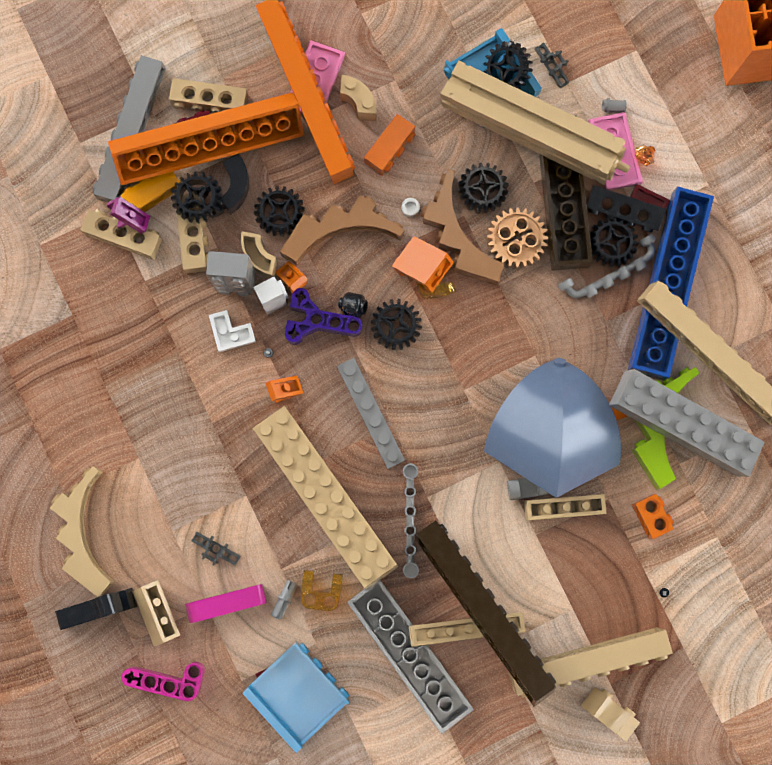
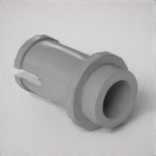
(613, 105)

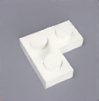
(229, 337)

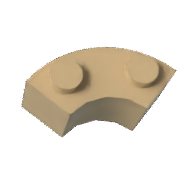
(359, 97)
(263, 262)
(617, 719)

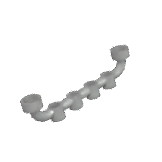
(621, 273)
(410, 472)

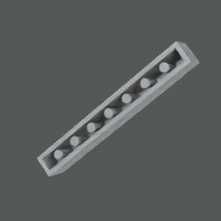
(130, 121)

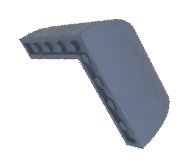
(556, 429)

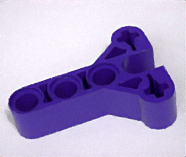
(307, 327)

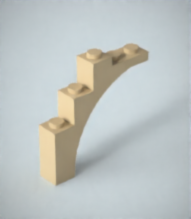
(82, 563)

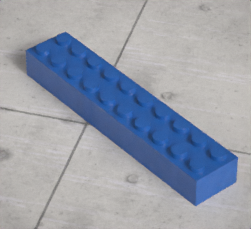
(675, 267)

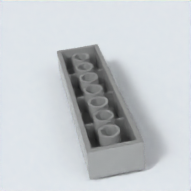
(686, 423)
(415, 665)

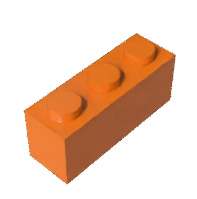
(390, 145)

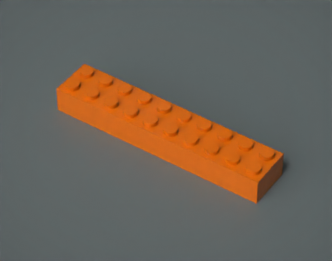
(303, 85)
(206, 138)

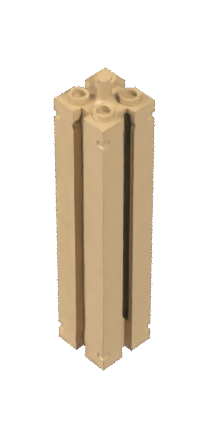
(534, 123)

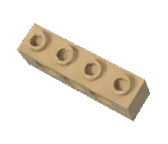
(181, 88)
(92, 228)
(190, 262)
(565, 507)

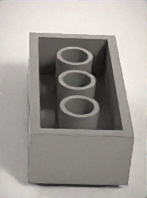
(231, 273)

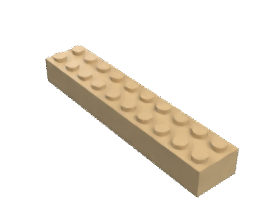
(325, 498)

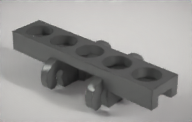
(558, 68)
(219, 554)

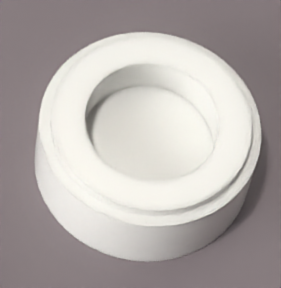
(410, 207)

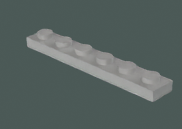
(370, 413)

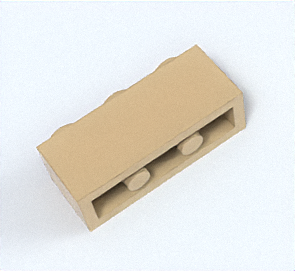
(156, 613)

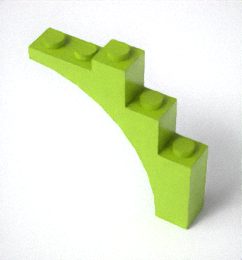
(652, 453)

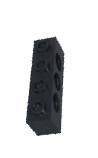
(654, 212)

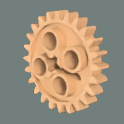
(508, 224)

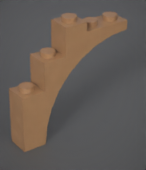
(336, 221)
(470, 260)

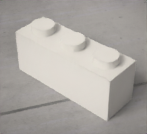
(271, 295)

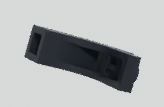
(238, 187)

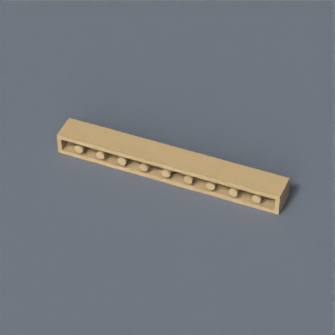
(709, 347)

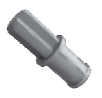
(284, 600)

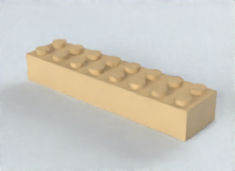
(604, 657)

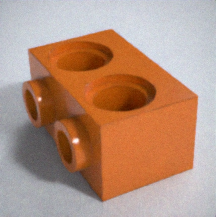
(648, 519)

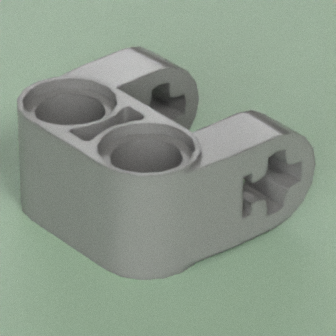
(523, 488)

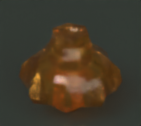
(645, 154)

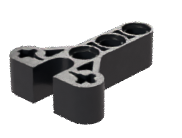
(96, 608)

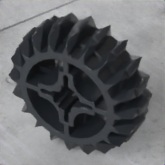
(509, 59)
(187, 184)
(490, 186)
(273, 216)
(610, 227)
(388, 321)

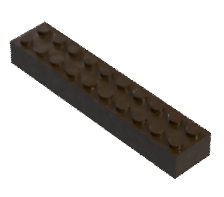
(485, 613)

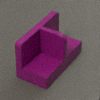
(128, 215)

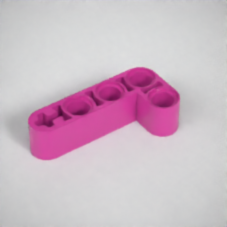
(225, 603)
(161, 680)

